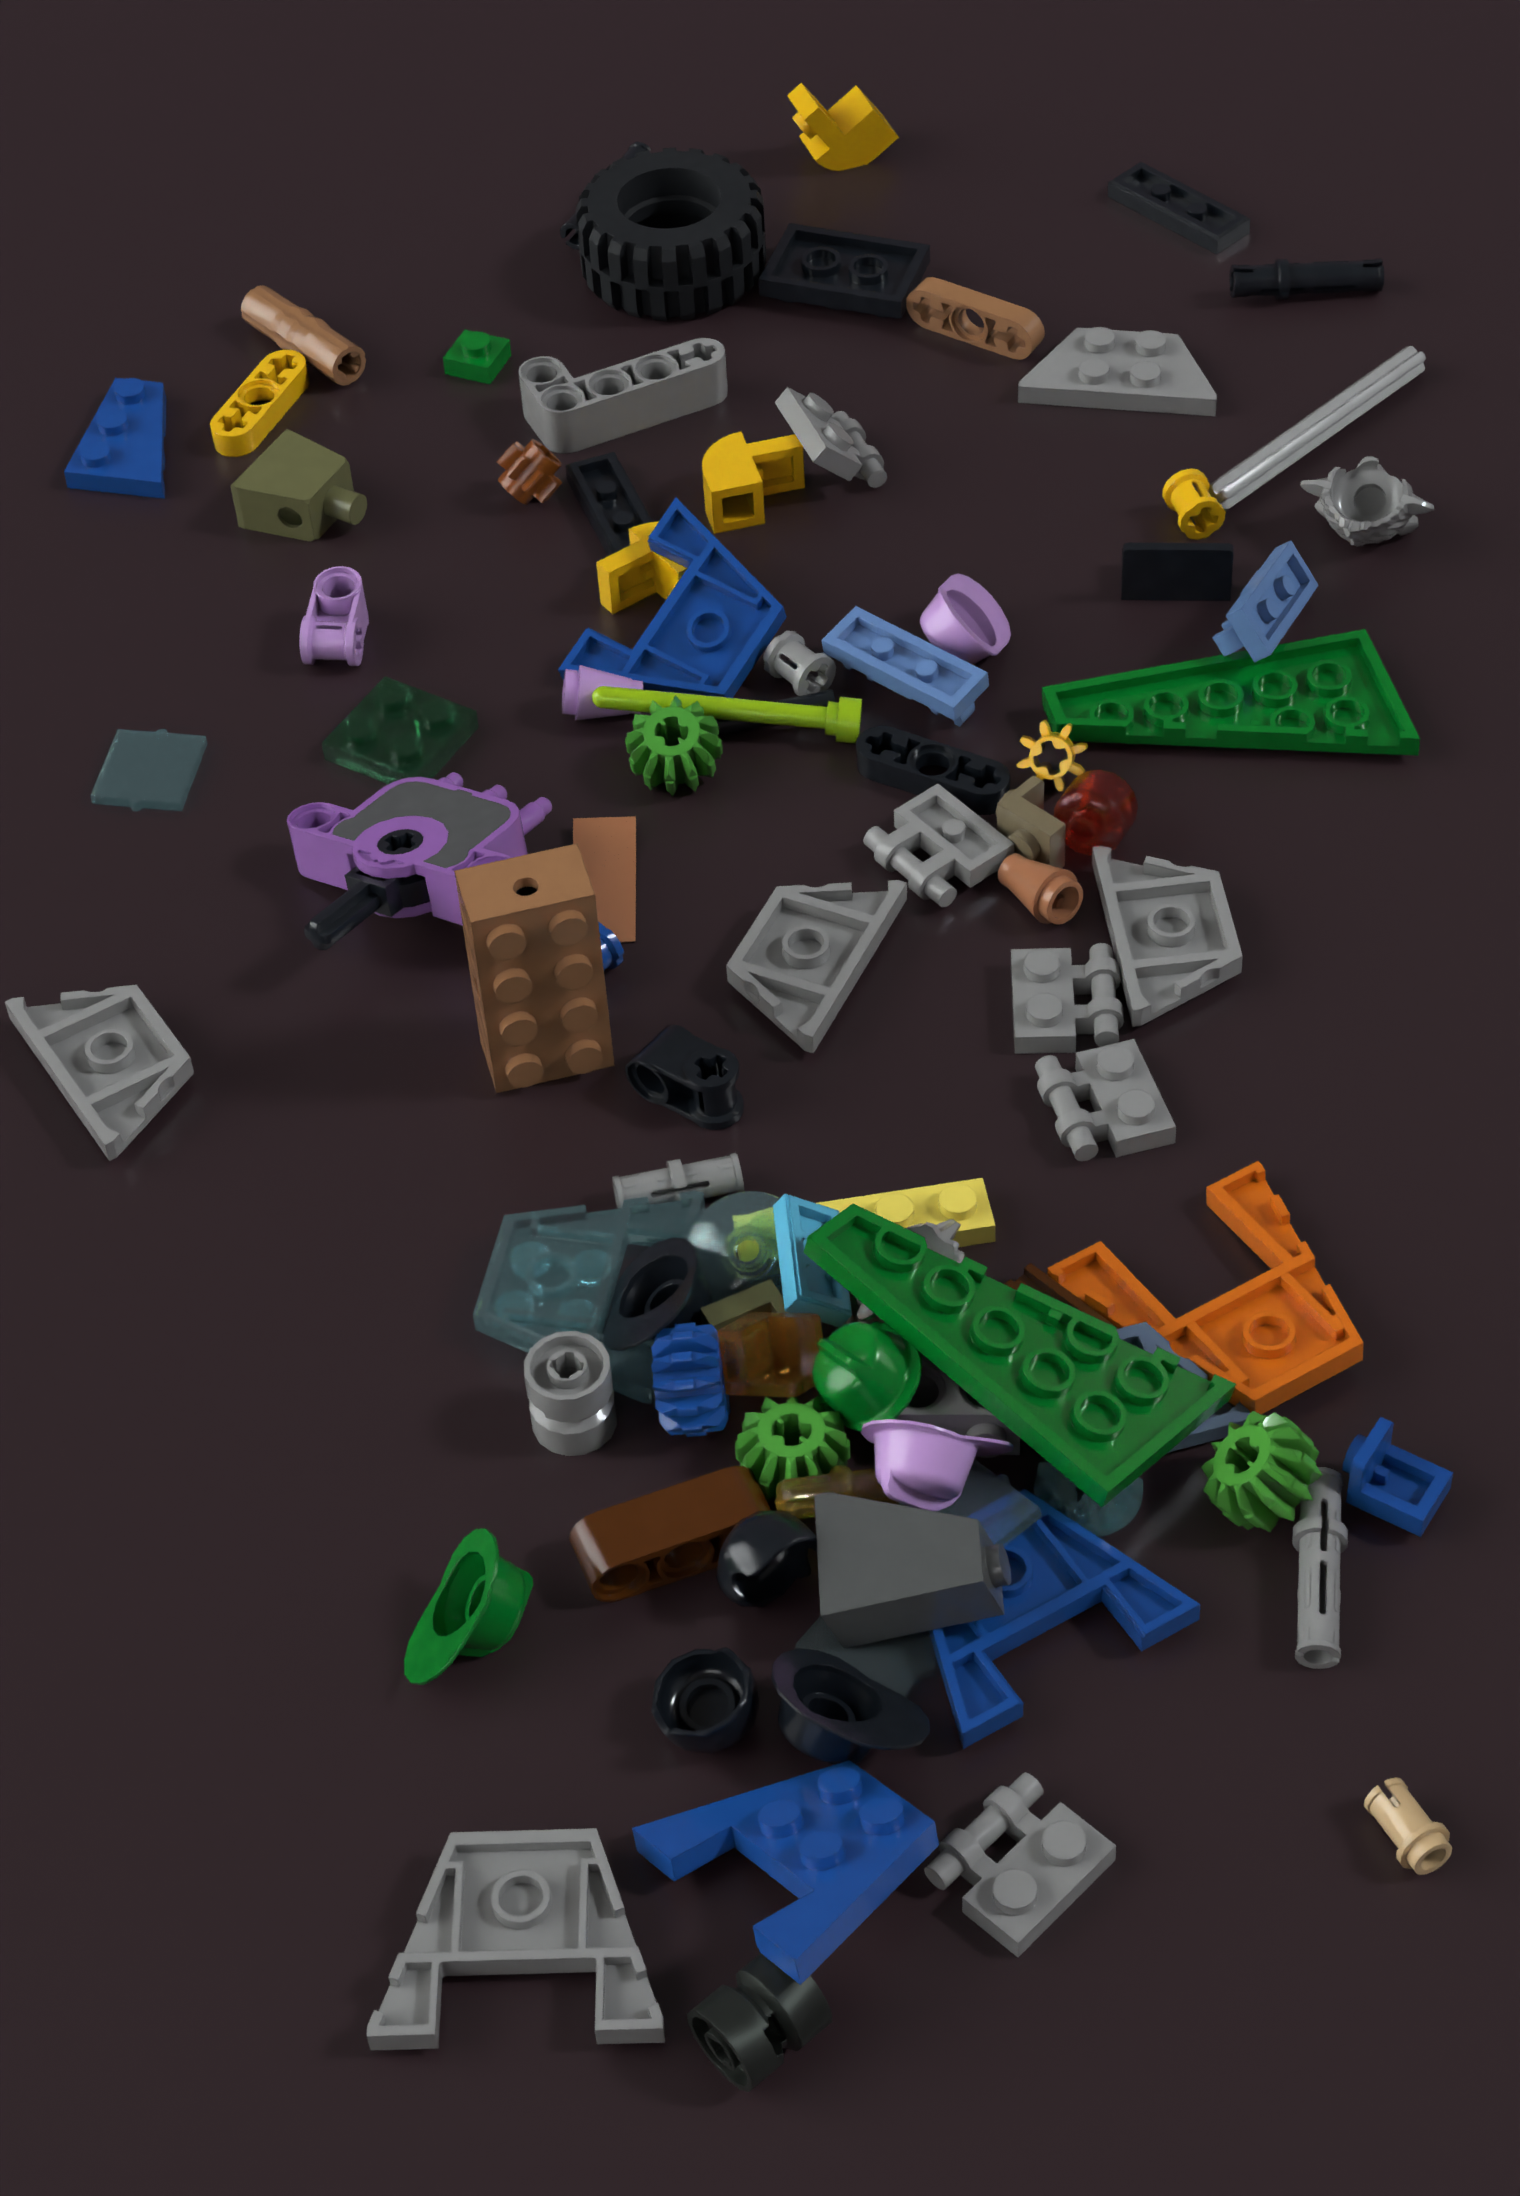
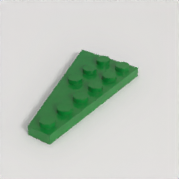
(1300, 698)

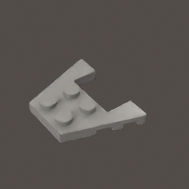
(519, 1909)

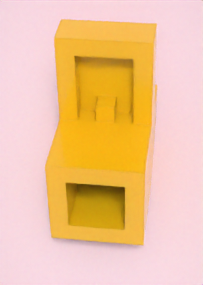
(846, 134)
(743, 473)
(636, 572)

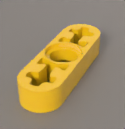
(241, 426)

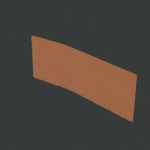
(610, 860)

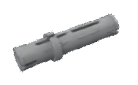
(1319, 1541)

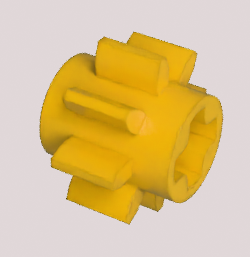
(1060, 741)

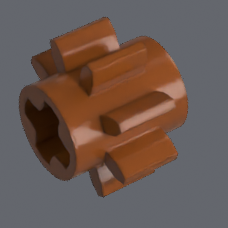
(529, 472)

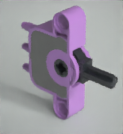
(404, 848)

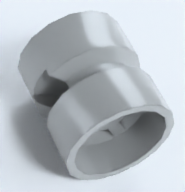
(570, 1393)

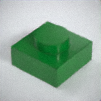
(477, 356)

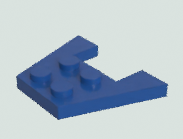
(705, 629)
(1054, 1576)
(822, 1835)

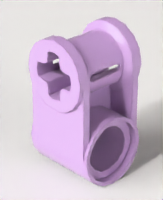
(335, 618)

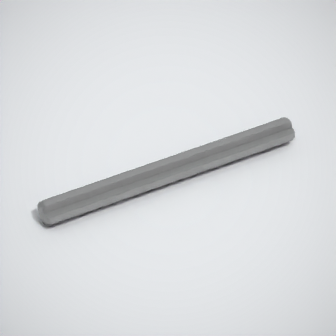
(1317, 427)

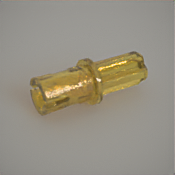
(797, 1494)

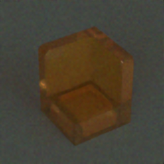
(770, 1353)

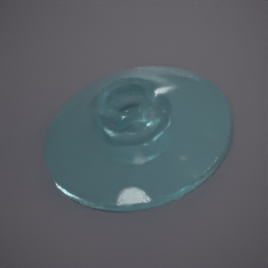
(721, 1230)

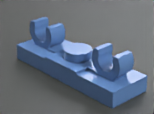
(1268, 604)
(906, 664)

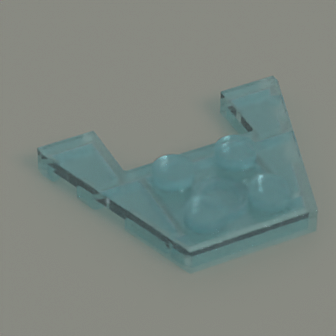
(561, 1272)

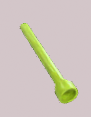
(838, 718)

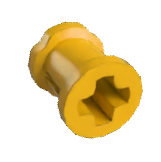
(1199, 505)

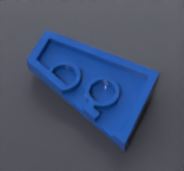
(123, 442)

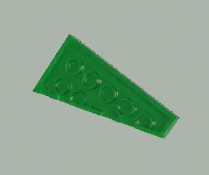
(1032, 1361)

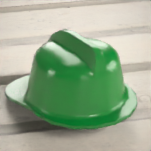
(866, 1373)
(470, 1611)

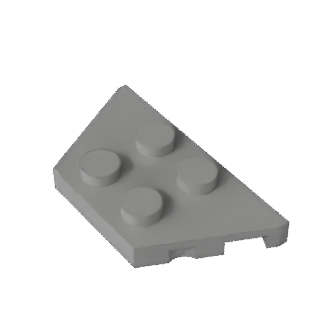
(1120, 373)
(1166, 931)
(811, 952)
(106, 1058)

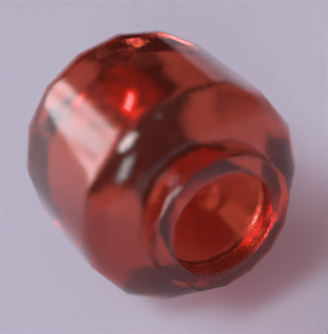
(1096, 810)

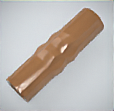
(300, 331)

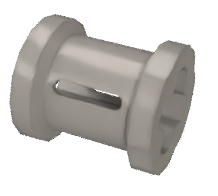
(799, 665)

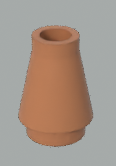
(1043, 889)

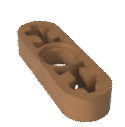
(1006, 329)

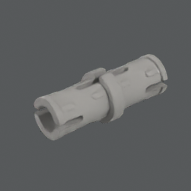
(663, 1185)

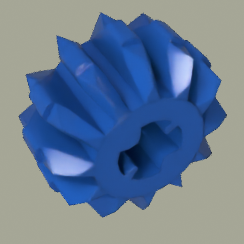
(689, 1380)

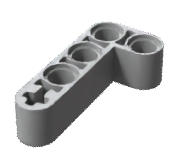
(622, 398)

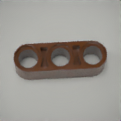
(663, 1533)

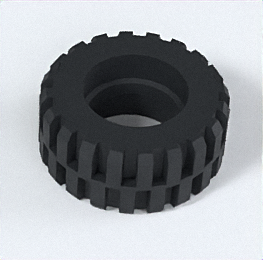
(671, 233)

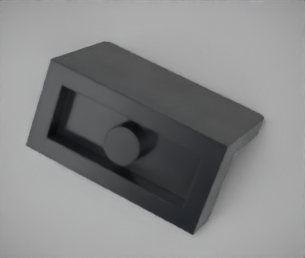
(1177, 571)

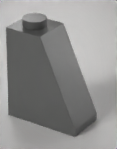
(902, 1569)

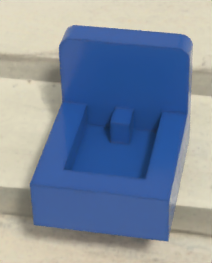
(1393, 1481)

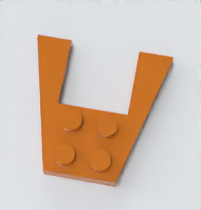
(1265, 1335)

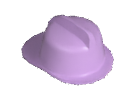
(965, 620)
(925, 1462)

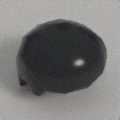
(764, 1557)
(705, 1700)

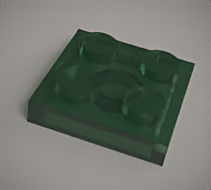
(400, 733)

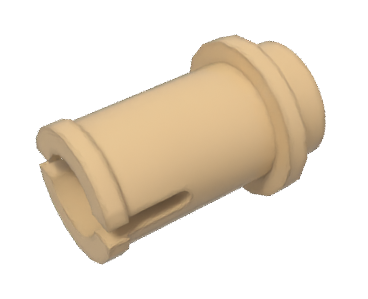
(1419, 1841)

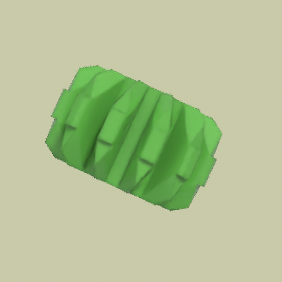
(674, 745)
(791, 1442)
(1261, 1471)

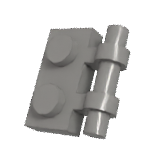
(831, 438)
(950, 833)
(1044, 999)
(1121, 1093)
(1036, 1878)

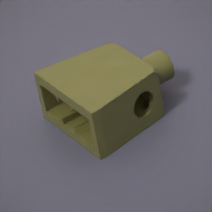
(296, 490)

